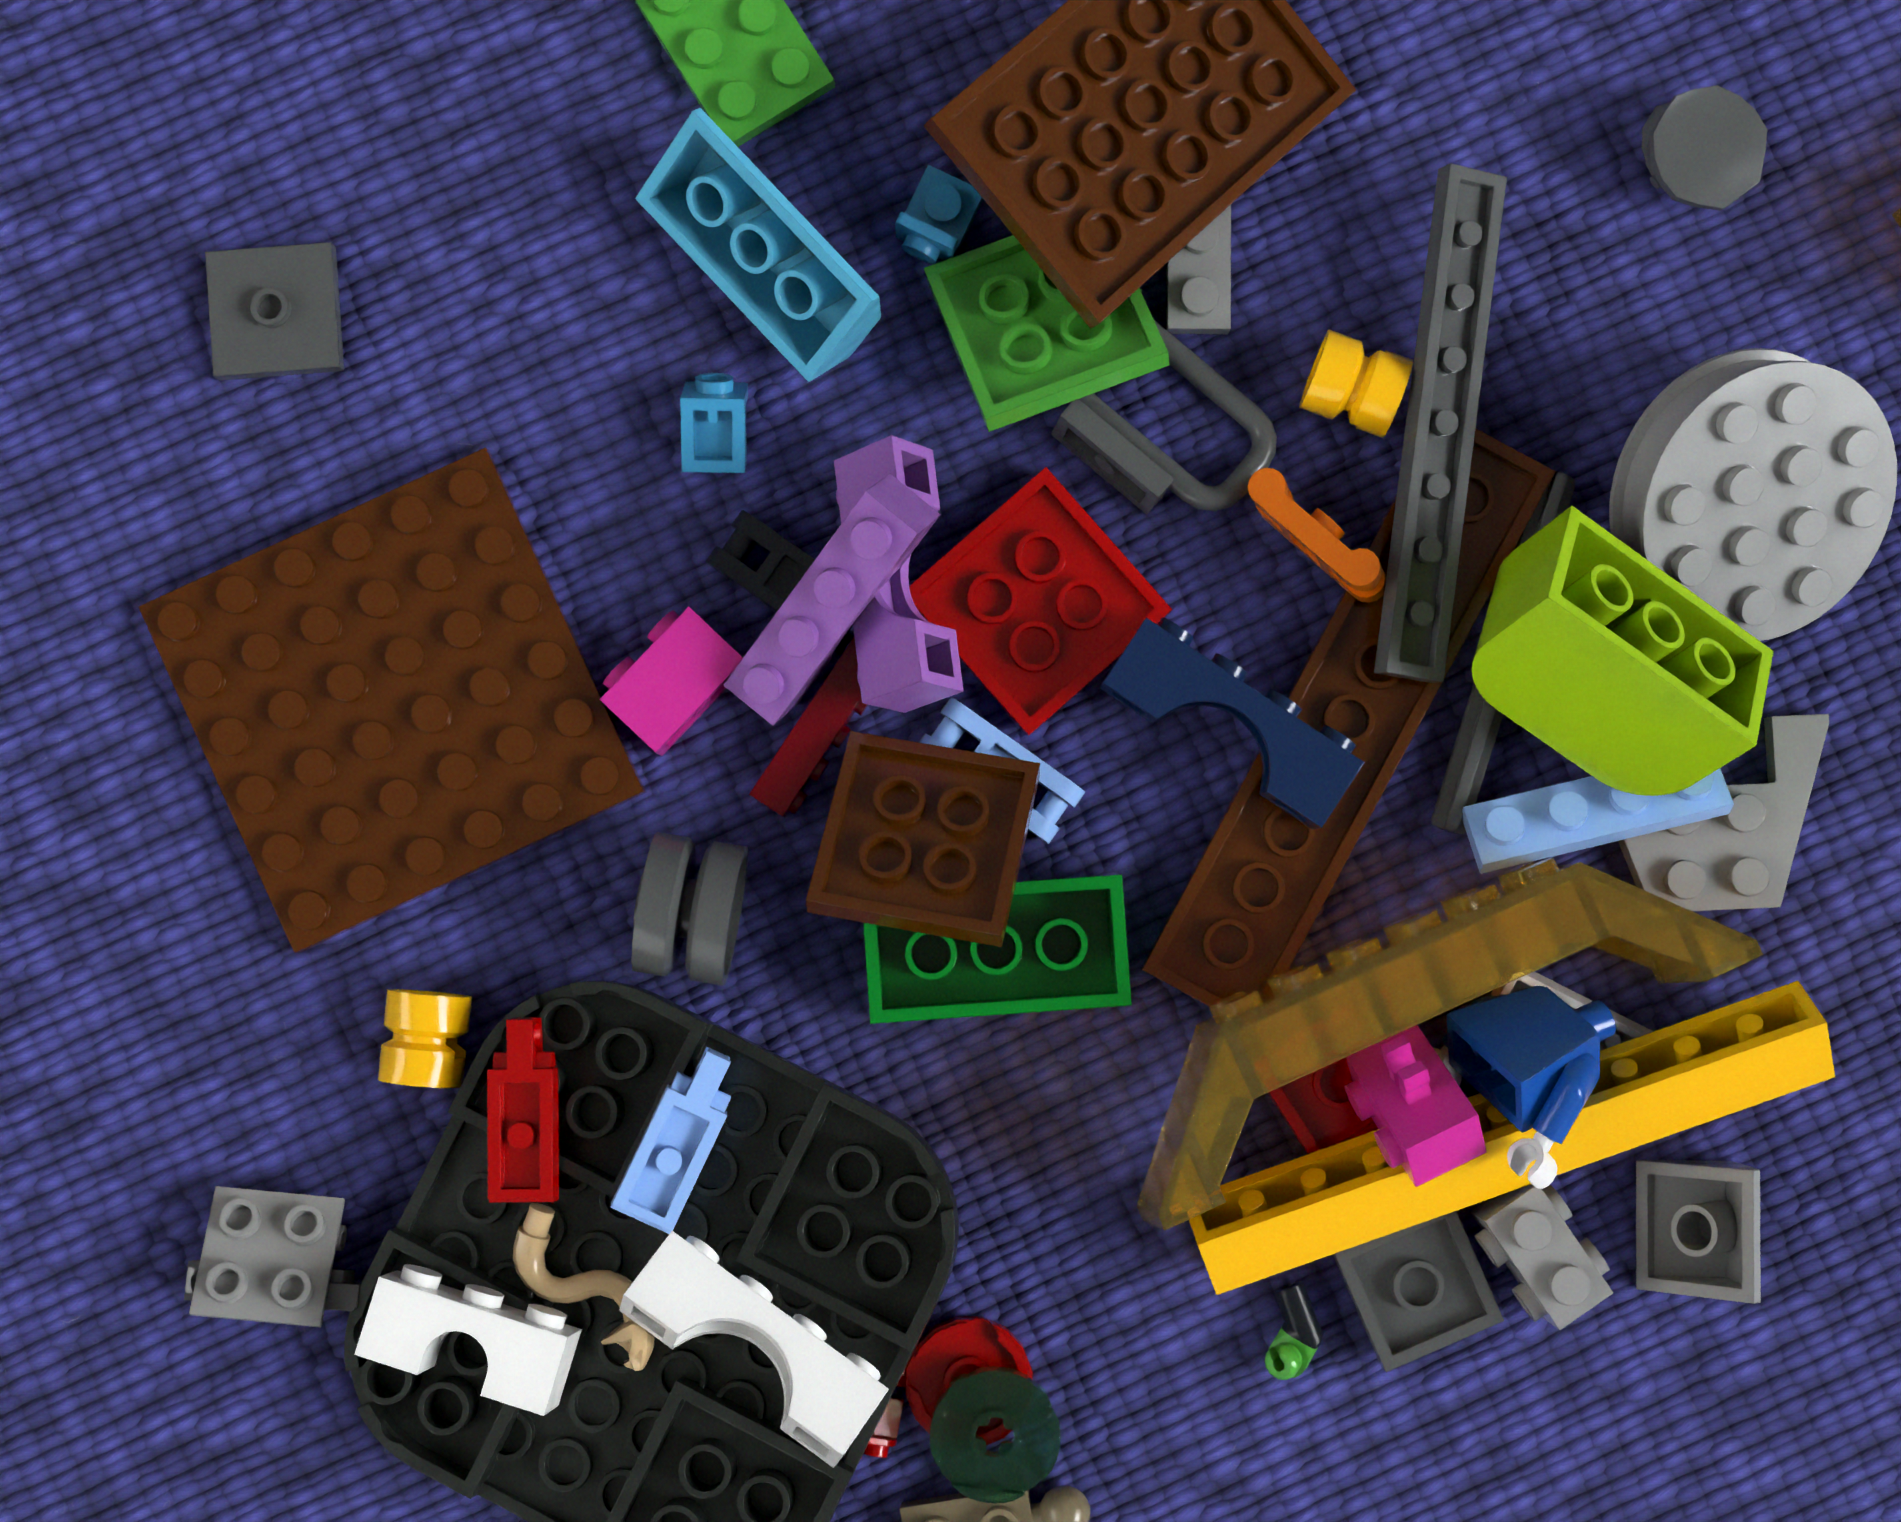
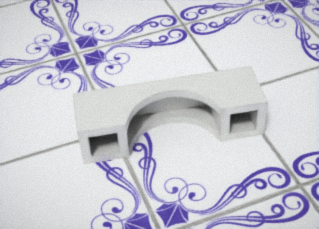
(691, 1295)

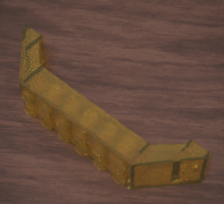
(1400, 982)

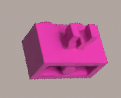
(1415, 1105)

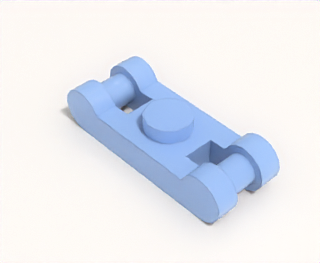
(1060, 789)

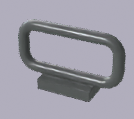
(1139, 466)

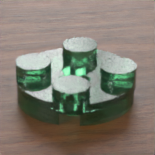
(1019, 1463)

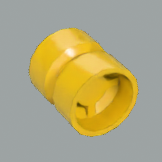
(1356, 383)
(424, 1038)

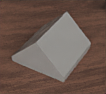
(1698, 1229)

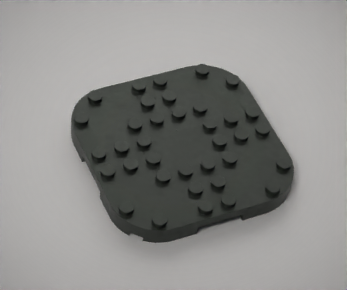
(800, 1191)

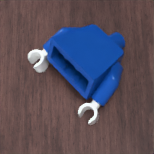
(1531, 1063)

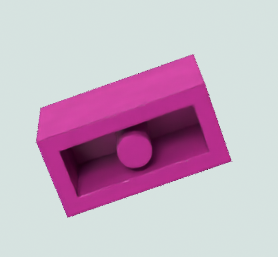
(671, 680)

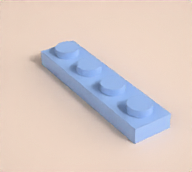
(1581, 817)

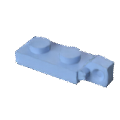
(675, 1145)

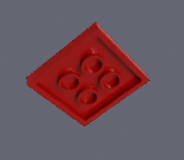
(1037, 600)

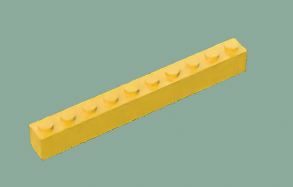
(1643, 1094)

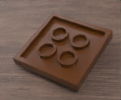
(924, 838)

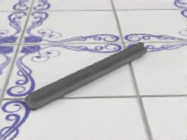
(1480, 719)

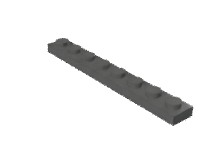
(1440, 424)

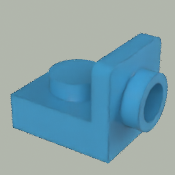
(937, 216)
(713, 424)

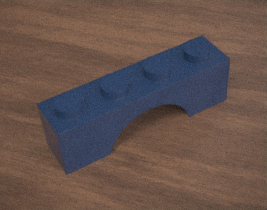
(1300, 766)

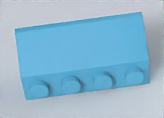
(759, 249)

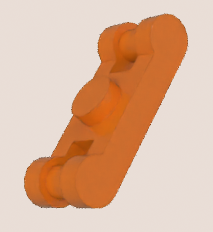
(1317, 537)

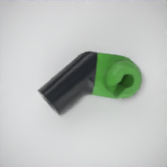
(1297, 1337)

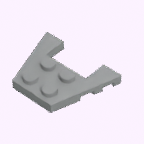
(1743, 855)

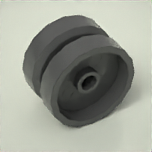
(678, 908)

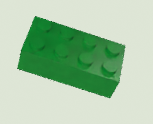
(1057, 954)

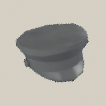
(1705, 147)

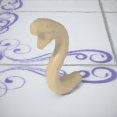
(531, 1267)

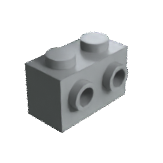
(1554, 1270)

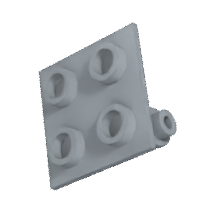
(268, 1256)

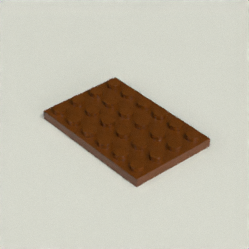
(1134, 130)

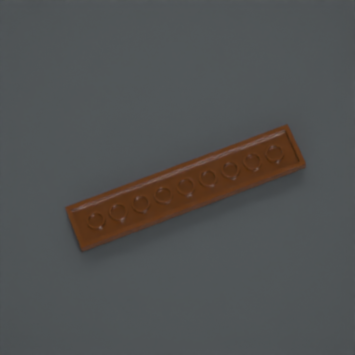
(1263, 867)

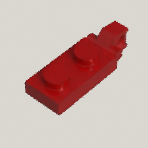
(523, 1118)

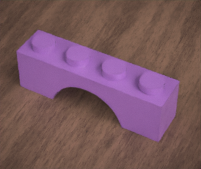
(830, 597)
(898, 652)

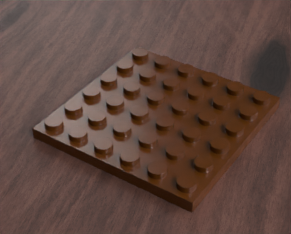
(391, 700)

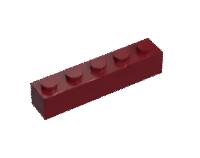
(812, 737)

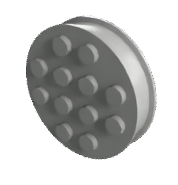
(1758, 486)

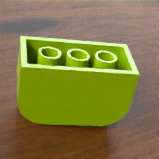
(1617, 662)

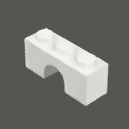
(524, 1349)

